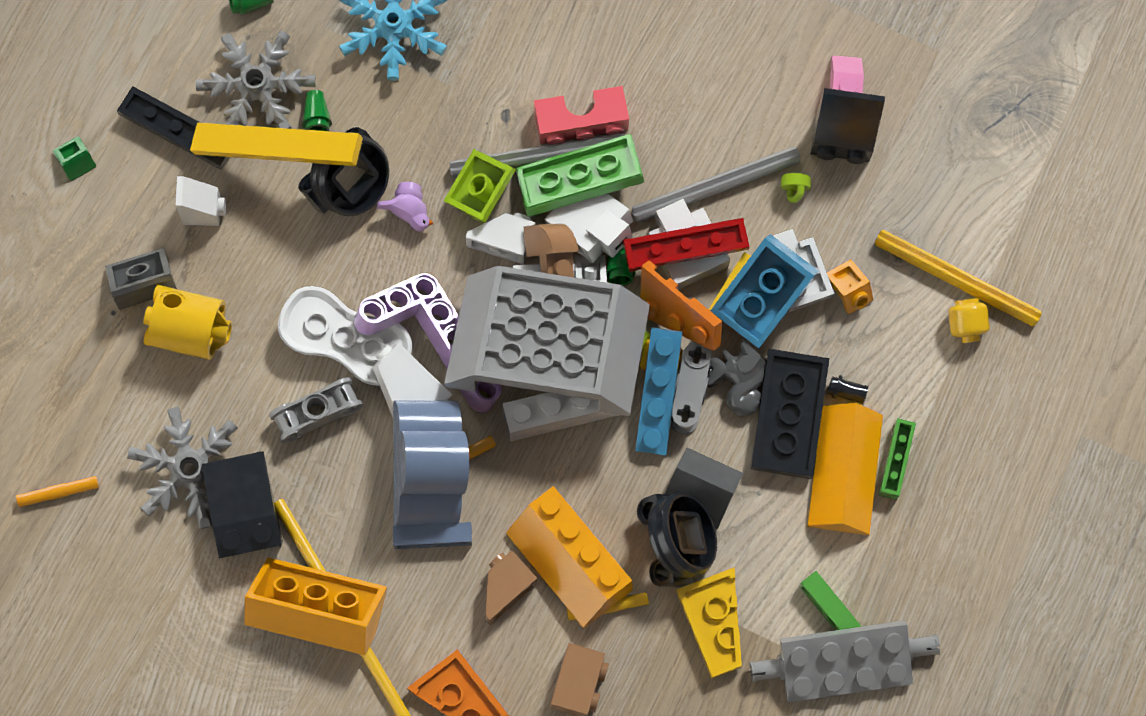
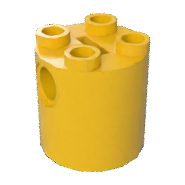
(186, 323)

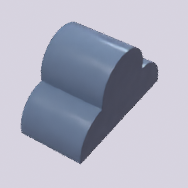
(428, 462)

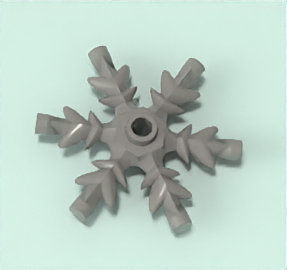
(256, 74)
(176, 463)

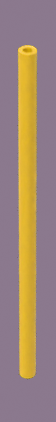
(313, 562)

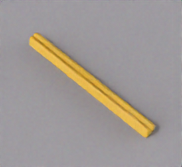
(958, 278)

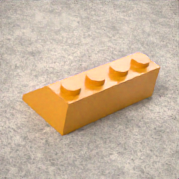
(569, 557)
(314, 605)

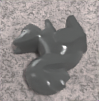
(745, 374)

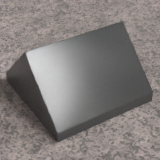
(136, 278)
(706, 481)

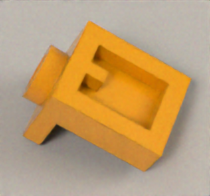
(851, 286)

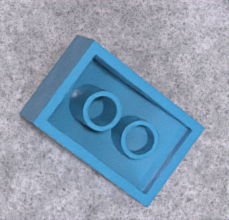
(764, 290)

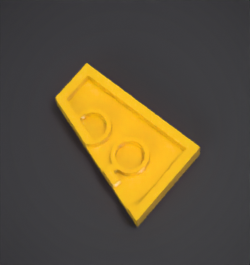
(713, 618)

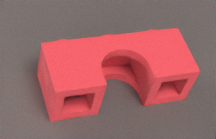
(558, 124)

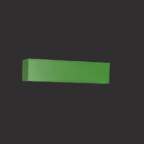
(897, 459)
(828, 602)

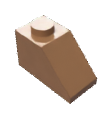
(507, 583)

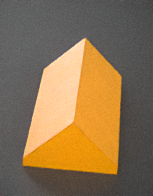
(845, 469)

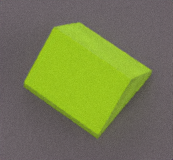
(479, 186)

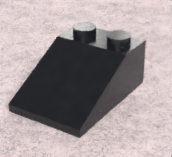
(846, 125)
(241, 504)

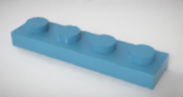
(658, 391)

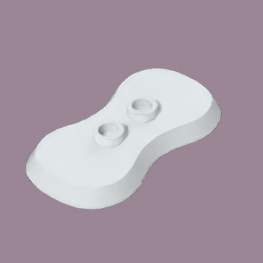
(321, 325)

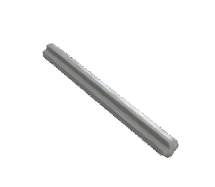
(530, 155)
(718, 183)

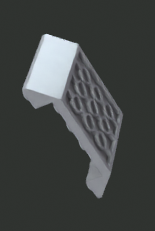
(549, 336)

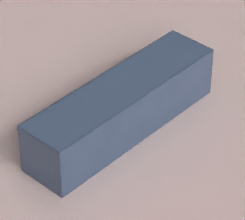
(432, 535)

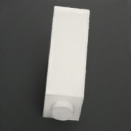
(405, 378)

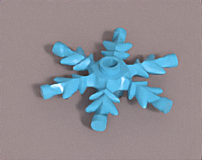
(393, 31)

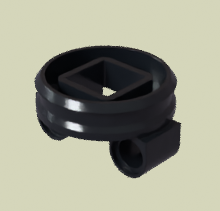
(327, 193)
(673, 563)

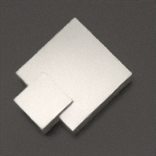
(677, 217)
(596, 224)
(820, 287)

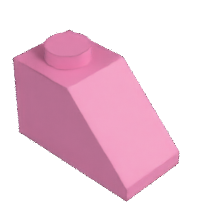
(846, 74)

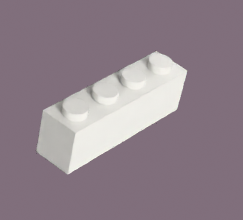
(548, 414)

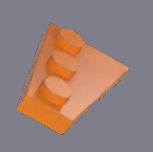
(676, 311)
(456, 689)

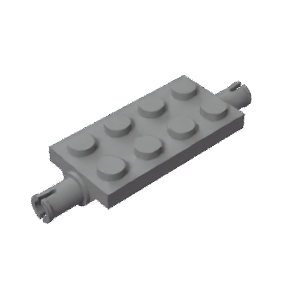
(845, 661)

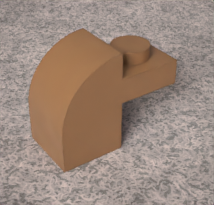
(554, 247)

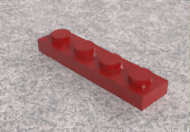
(686, 244)

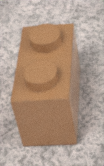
(578, 681)

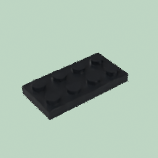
(790, 414)

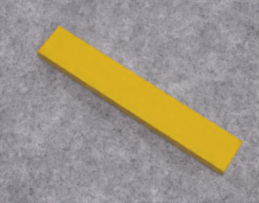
(276, 144)

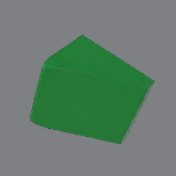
(74, 158)

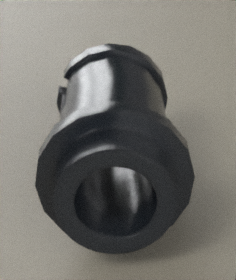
(848, 390)

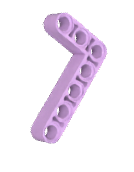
(423, 308)

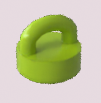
(795, 182)

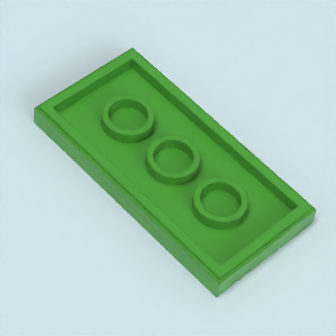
(579, 175)

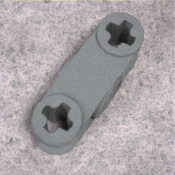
(690, 388)
(303, 422)

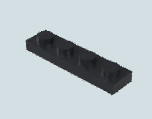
(163, 122)

